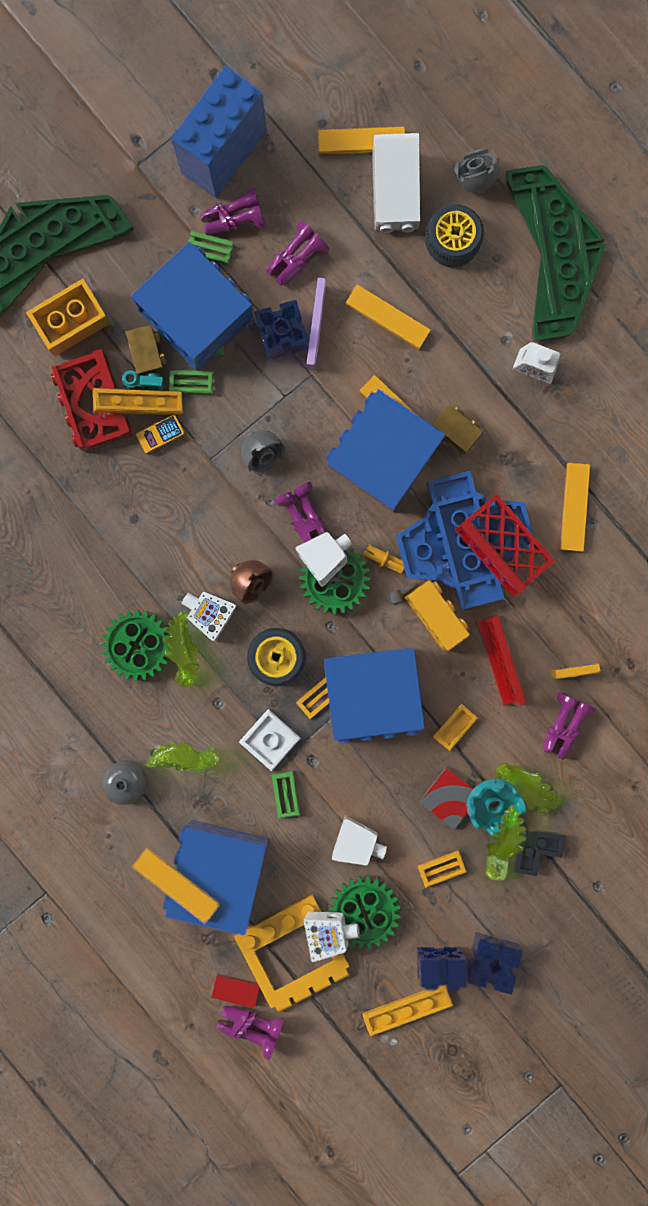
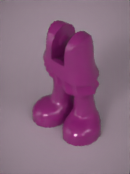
(226, 222)
(291, 264)
(302, 525)
(568, 735)
(240, 1028)

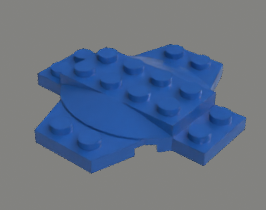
(438, 553)

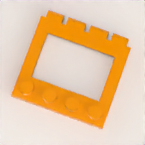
(274, 928)

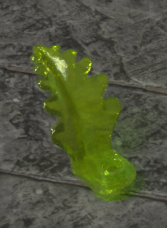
(181, 649)
(183, 757)
(529, 787)
(505, 844)

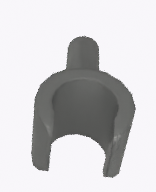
(395, 596)

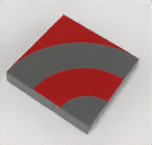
(447, 798)

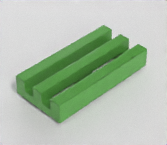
(213, 240)
(207, 391)
(283, 775)

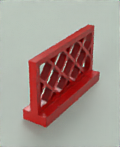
(488, 553)
(500, 661)

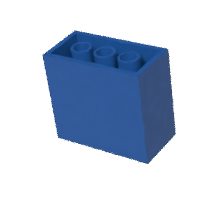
(220, 131)
(193, 305)
(384, 449)
(374, 695)
(225, 867)

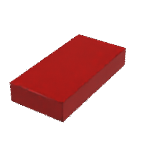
(235, 991)

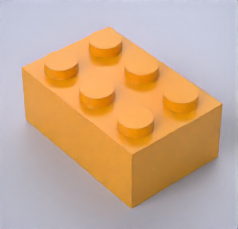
(68, 317)
(437, 615)

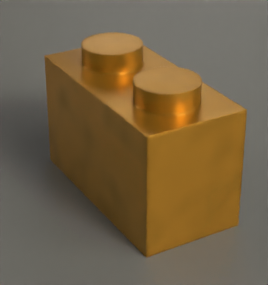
(145, 350)
(457, 429)

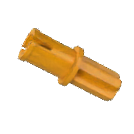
(384, 558)

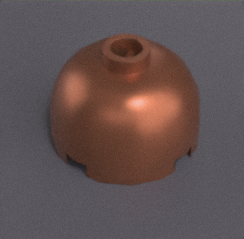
(249, 579)

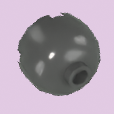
(477, 171)
(261, 450)
(132, 777)

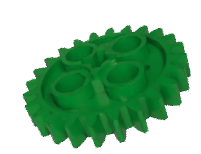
(328, 598)
(120, 634)
(382, 904)

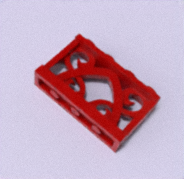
(98, 372)

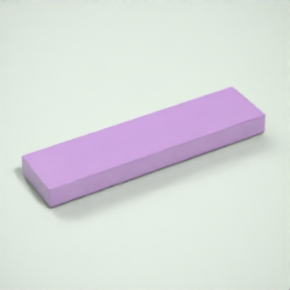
(316, 324)

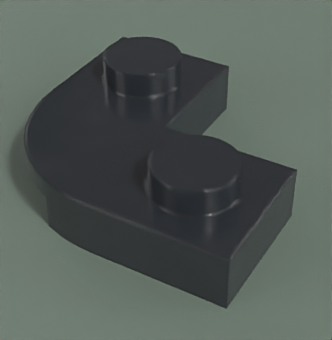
(538, 843)

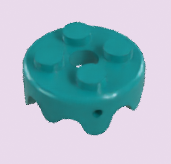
(486, 792)

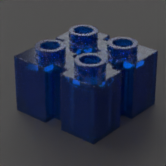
(287, 318)
(441, 968)
(500, 975)

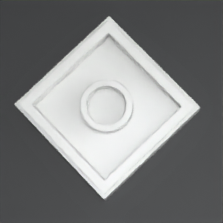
(270, 740)

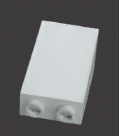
(396, 182)

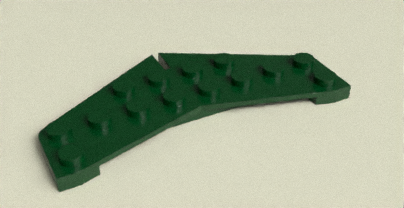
(49, 232)
(561, 237)

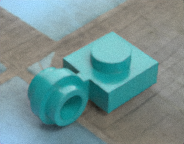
(150, 382)

